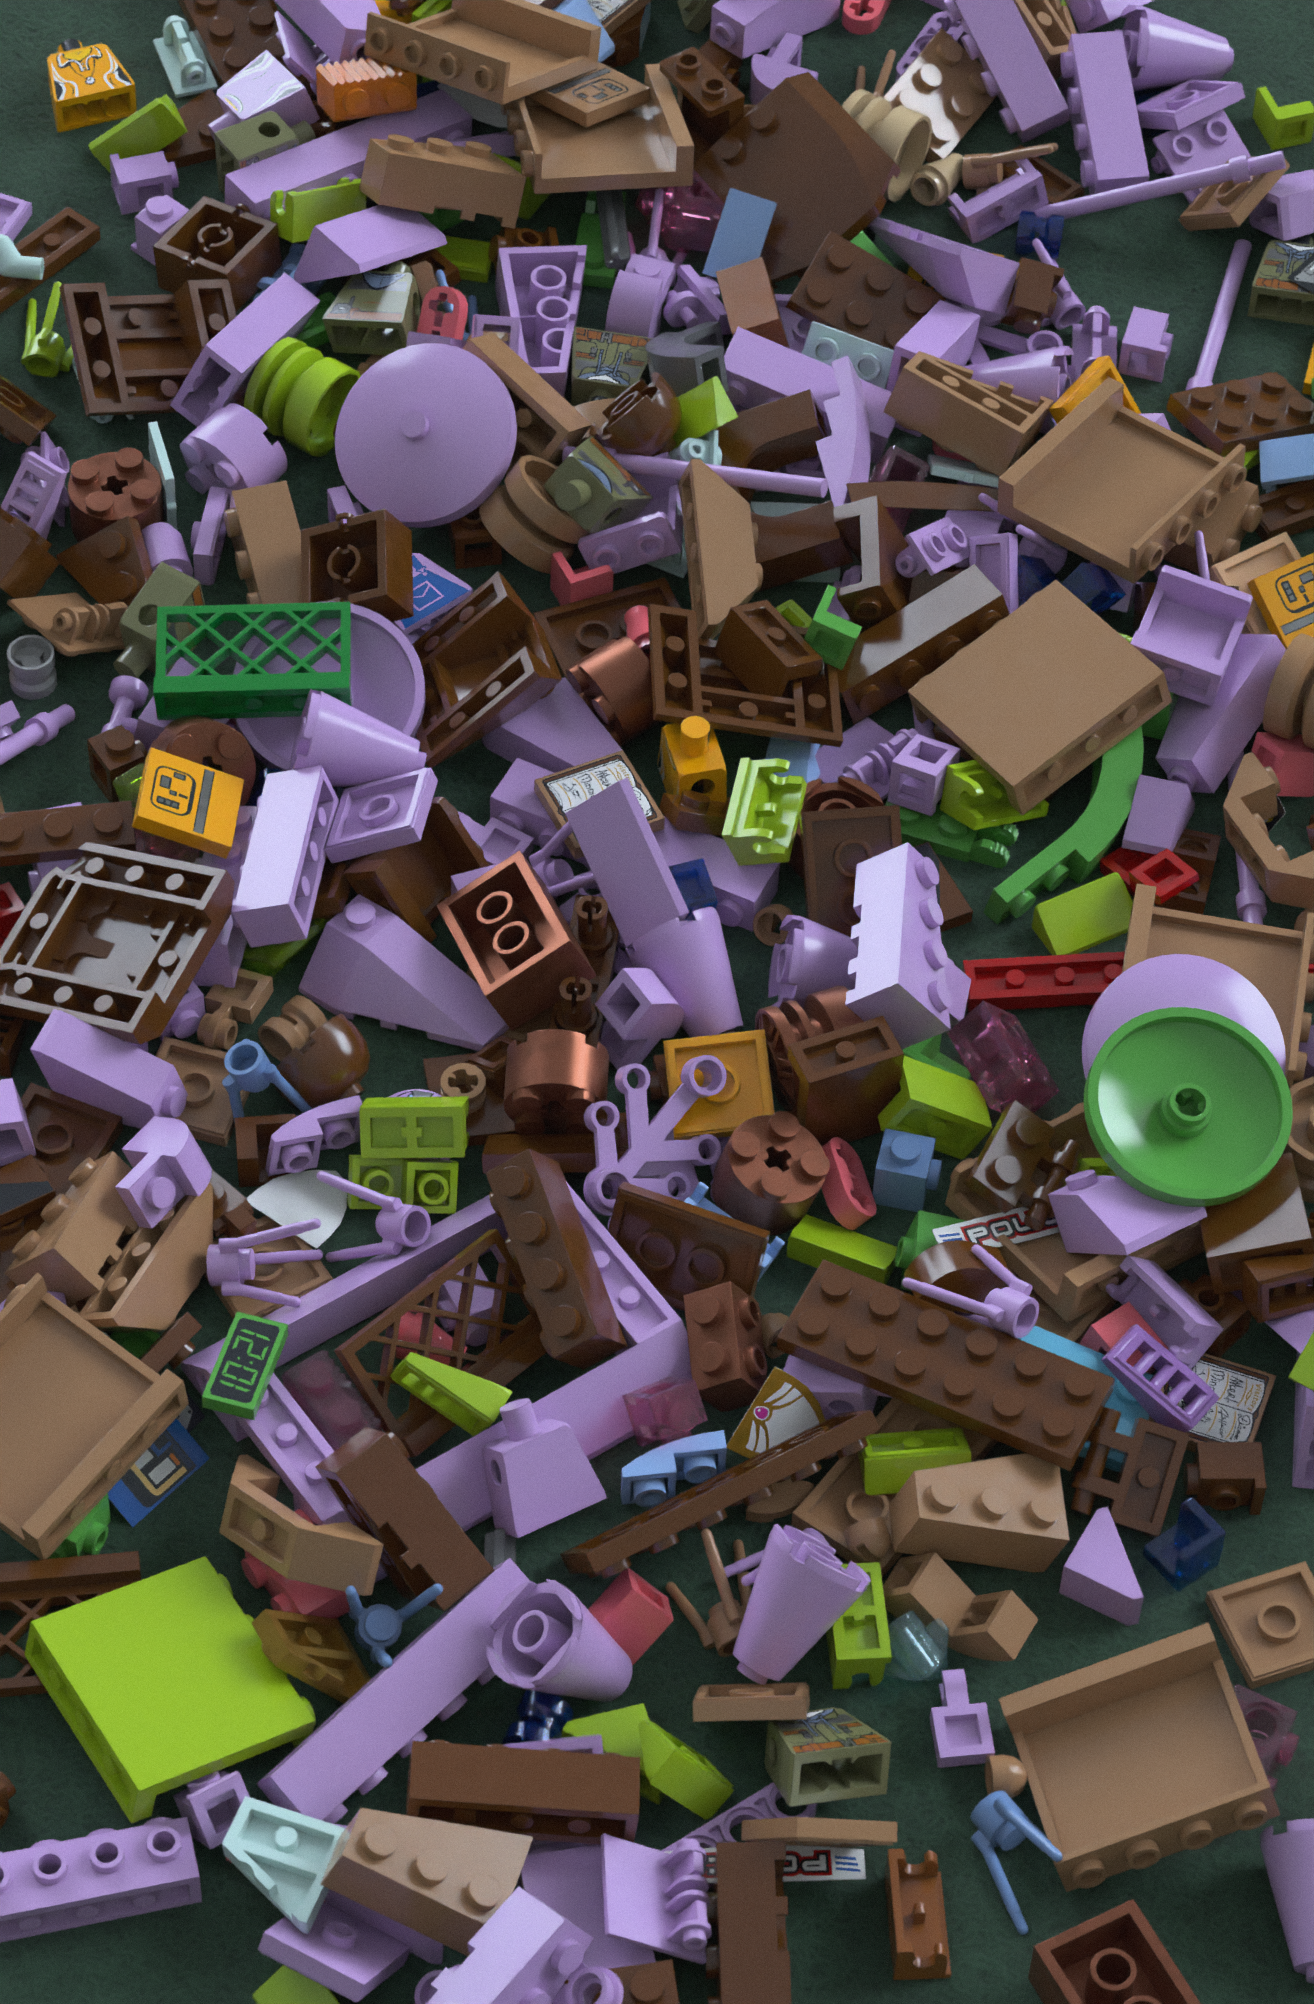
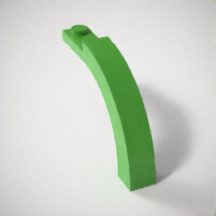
(1084, 843)

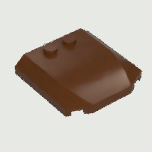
(810, 161)
(114, 940)

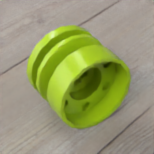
(300, 394)

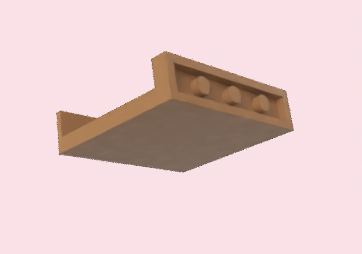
(488, 47)
(624, 152)
(1116, 485)
(1042, 694)
(1267, 956)
(1065, 1280)
(69, 1416)
(1139, 1757)

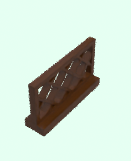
(499, 1362)
(50, 1584)

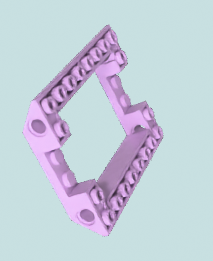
(588, 1404)

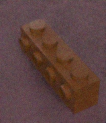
(917, 641)
(555, 1260)
(526, 1790)

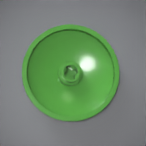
(1188, 1106)

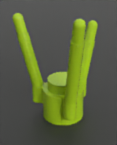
(45, 352)

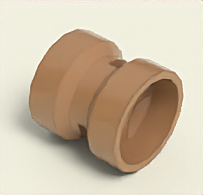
(292, 1028)

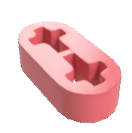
(869, 21)
(433, 321)
(847, 1186)

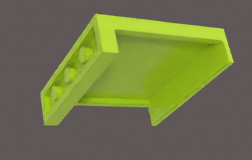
(165, 1683)

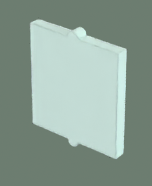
(160, 461)
(960, 470)

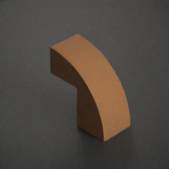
(978, 1626)

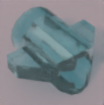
(917, 1650)

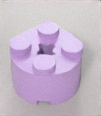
(232, 452)

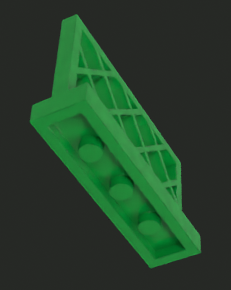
(253, 690)

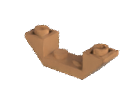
(1245, 809)
(295, 1548)

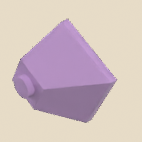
(1113, 1217)

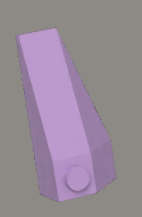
(954, 269)
(389, 972)

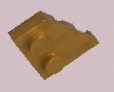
(312, 1651)

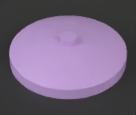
(426, 434)
(384, 680)
(1180, 982)

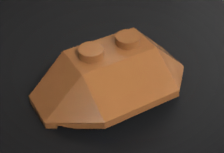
(718, 547)
(154, 1271)

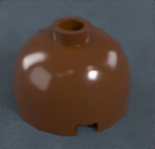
(641, 419)
(328, 1064)

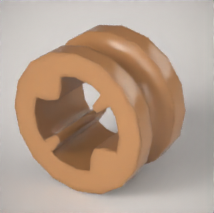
(472, 1078)

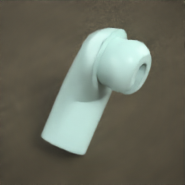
(18, 266)

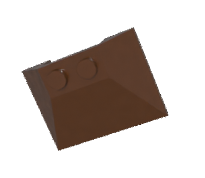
(141, 347)
(481, 669)
(695, 682)

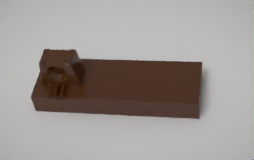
(572, 1150)

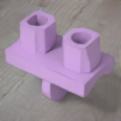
(694, 301)

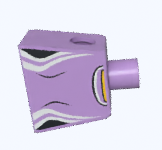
(263, 88)

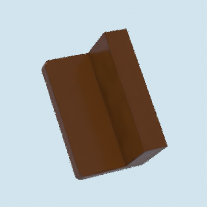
(764, 649)

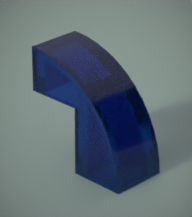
(1087, 582)

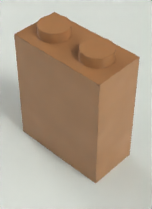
(1223, 530)

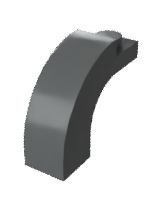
(688, 357)

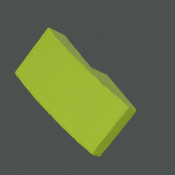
(413, 1180)

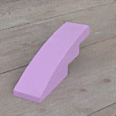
(848, 451)

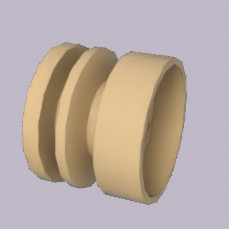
(899, 132)

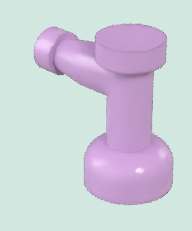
(127, 695)

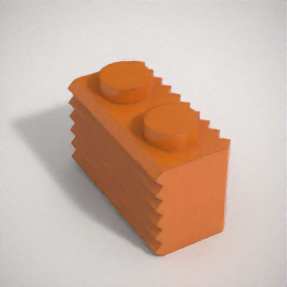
(364, 89)

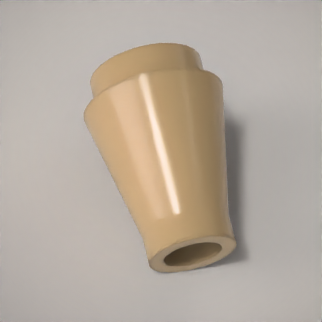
(936, 180)

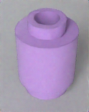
(166, 546)

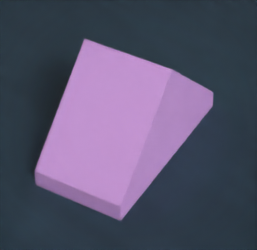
(1157, 815)
(1101, 1573)

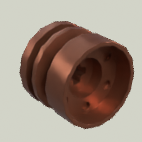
(791, 1023)

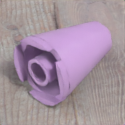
(1169, 51)
(1032, 374)
(351, 744)
(809, 961)
(694, 969)
(793, 1602)
(556, 1645)
(1291, 1876)

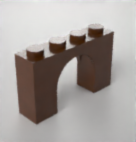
(764, 441)

